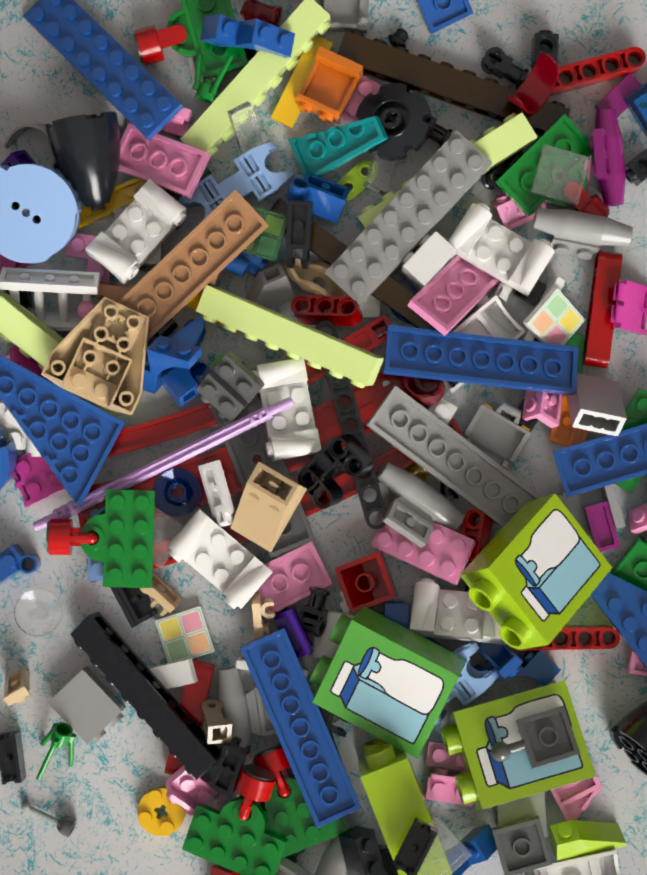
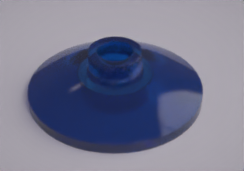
(164, 492)

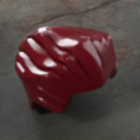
(256, 10)
(424, 391)

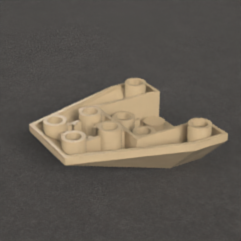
(103, 357)

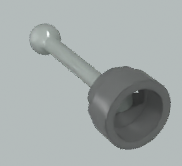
(65, 824)

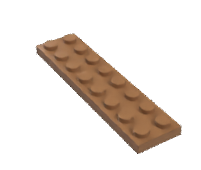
(195, 261)

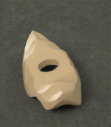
(316, 271)

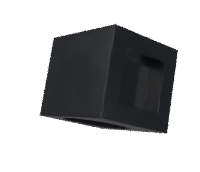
(544, 37)
(632, 173)

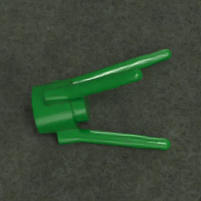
(207, 89)
(60, 736)

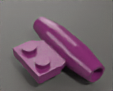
(609, 157)

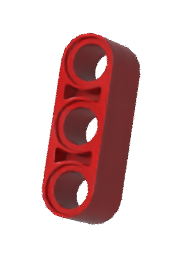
(317, 304)
(480, 532)

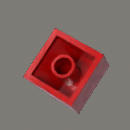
(366, 582)

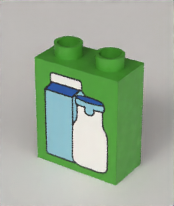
(386, 679)

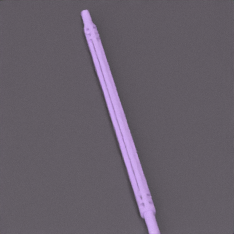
(168, 461)

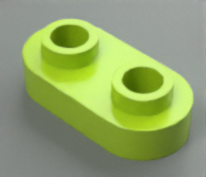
(355, 179)

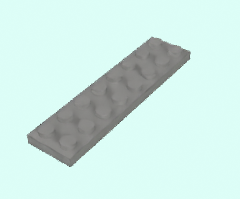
(408, 217)
(449, 457)

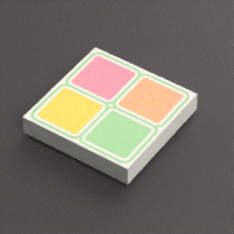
(554, 319)
(185, 635)

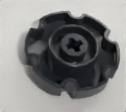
(408, 111)

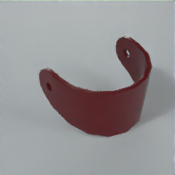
(537, 86)

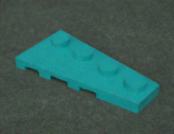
(337, 145)

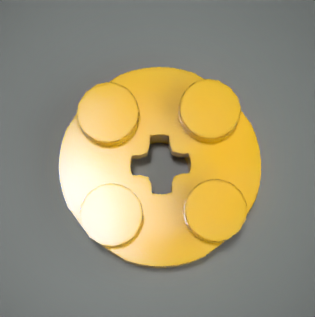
(149, 818)

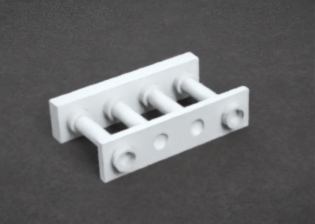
(51, 281)

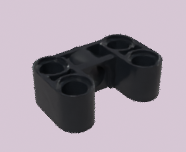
(328, 463)

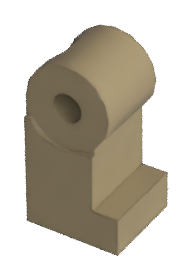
(214, 725)

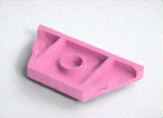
(576, 797)

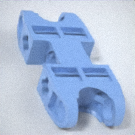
(243, 181)
(471, 681)

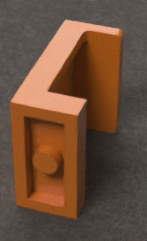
(329, 86)

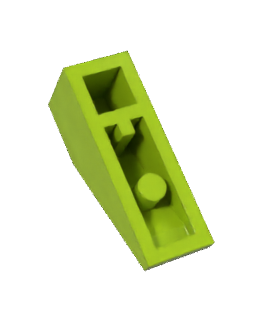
(582, 838)

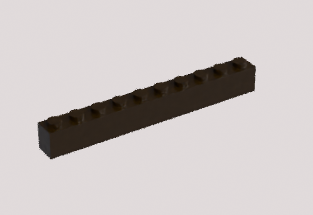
(442, 81)

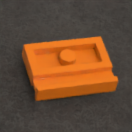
(565, 433)

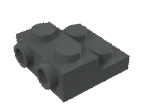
(230, 387)

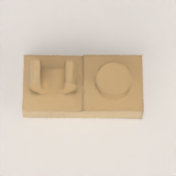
(163, 595)
(259, 612)
(17, 687)

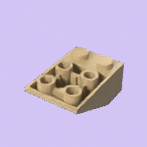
(266, 506)

